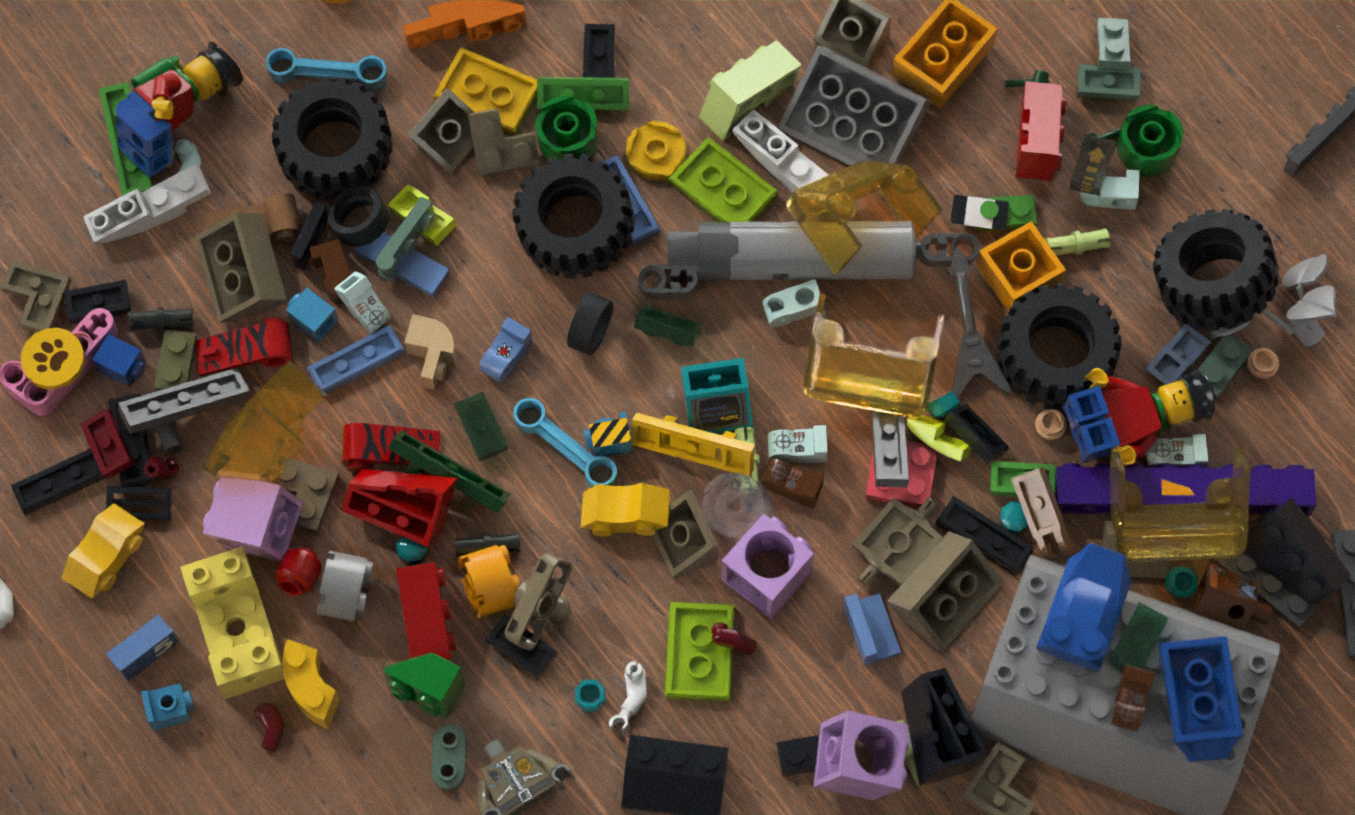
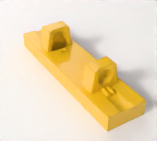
(693, 444)

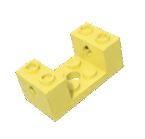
(225, 593)

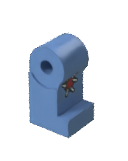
(506, 350)

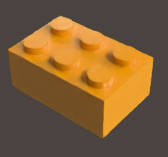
(944, 51)

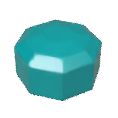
(943, 405)
(1013, 518)
(411, 551)
(1181, 582)
(590, 695)

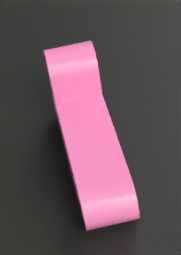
(25, 390)

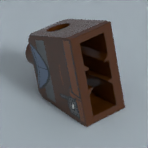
(1229, 598)

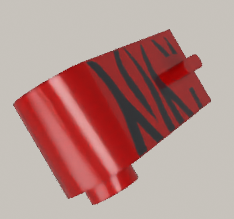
(262, 343)
(370, 442)

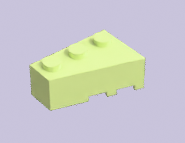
(746, 86)

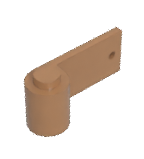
(278, 213)

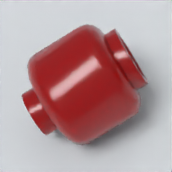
(298, 571)

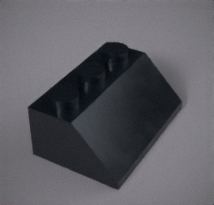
(674, 777)

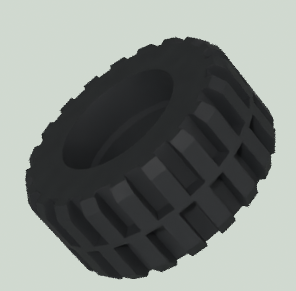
(327, 103)
(567, 179)
(1210, 239)
(1064, 309)

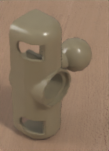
(538, 601)

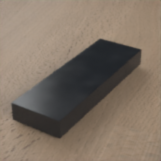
(138, 447)
(57, 482)
(990, 538)

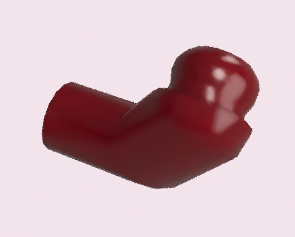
(158, 467)
(732, 639)
(274, 725)

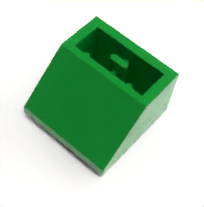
(427, 681)

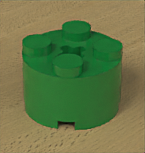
(569, 115)
(1150, 140)

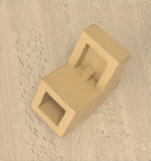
(431, 341)

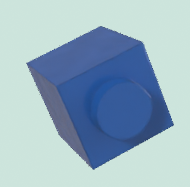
(119, 361)

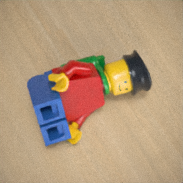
(165, 100)
(1128, 419)

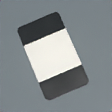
(967, 212)

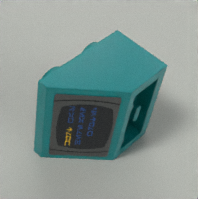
(717, 396)

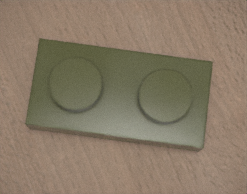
(175, 359)

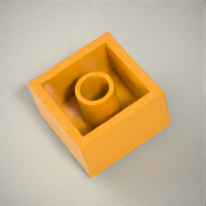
(1019, 264)

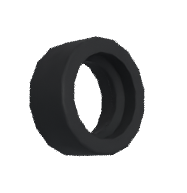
(366, 231)
(590, 323)

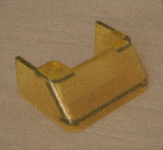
(828, 204)
(869, 375)
(265, 428)
(1184, 529)

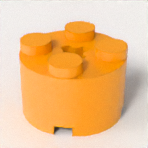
(488, 580)

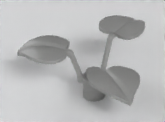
(1304, 315)

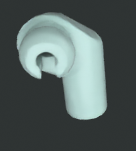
(187, 153)

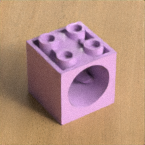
(252, 516)
(767, 593)
(836, 759)

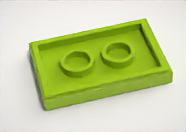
(722, 185)
(694, 662)

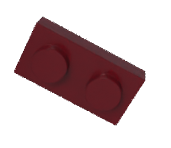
(107, 443)

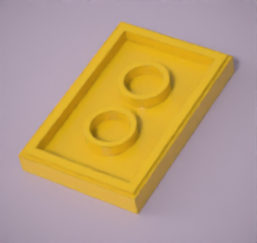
(490, 85)

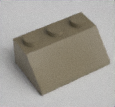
(240, 267)
(946, 590)

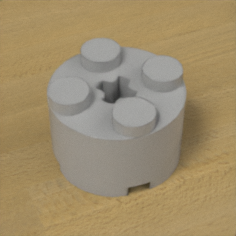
(343, 586)

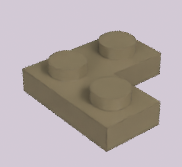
(493, 150)
(41, 288)
(310, 485)
(991, 788)

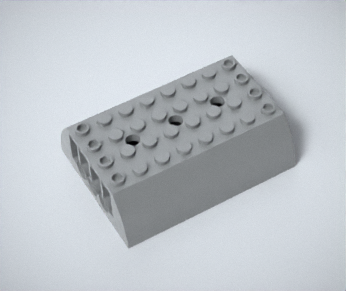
(1066, 710)

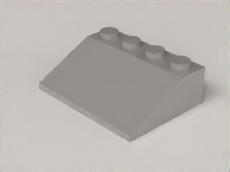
(852, 111)

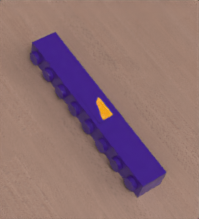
(1088, 488)

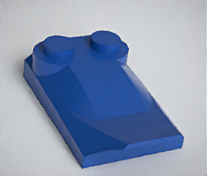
(1086, 607)
(1201, 697)

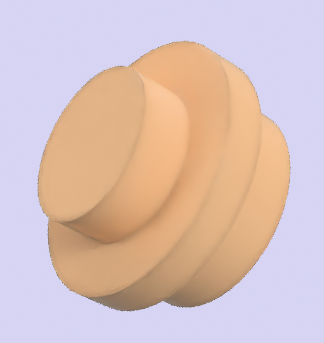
(1263, 363)
(1051, 424)

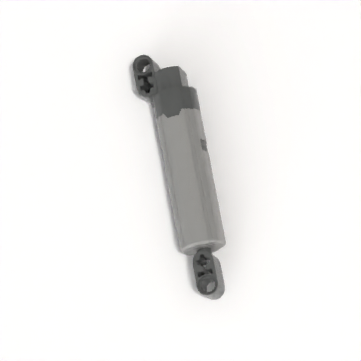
(786, 252)

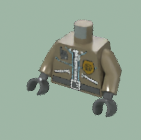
(517, 779)

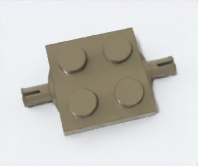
(897, 541)

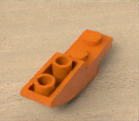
(476, 17)

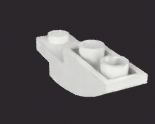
(777, 152)
(147, 209)

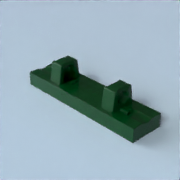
(471, 484)

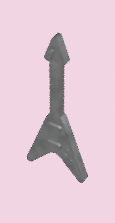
(973, 353)

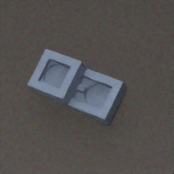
(1178, 355)

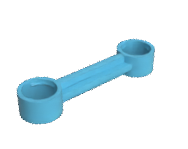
(325, 69)
(562, 442)

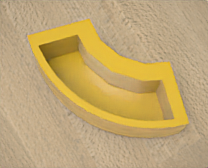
(625, 509)
(103, 551)
(305, 684)

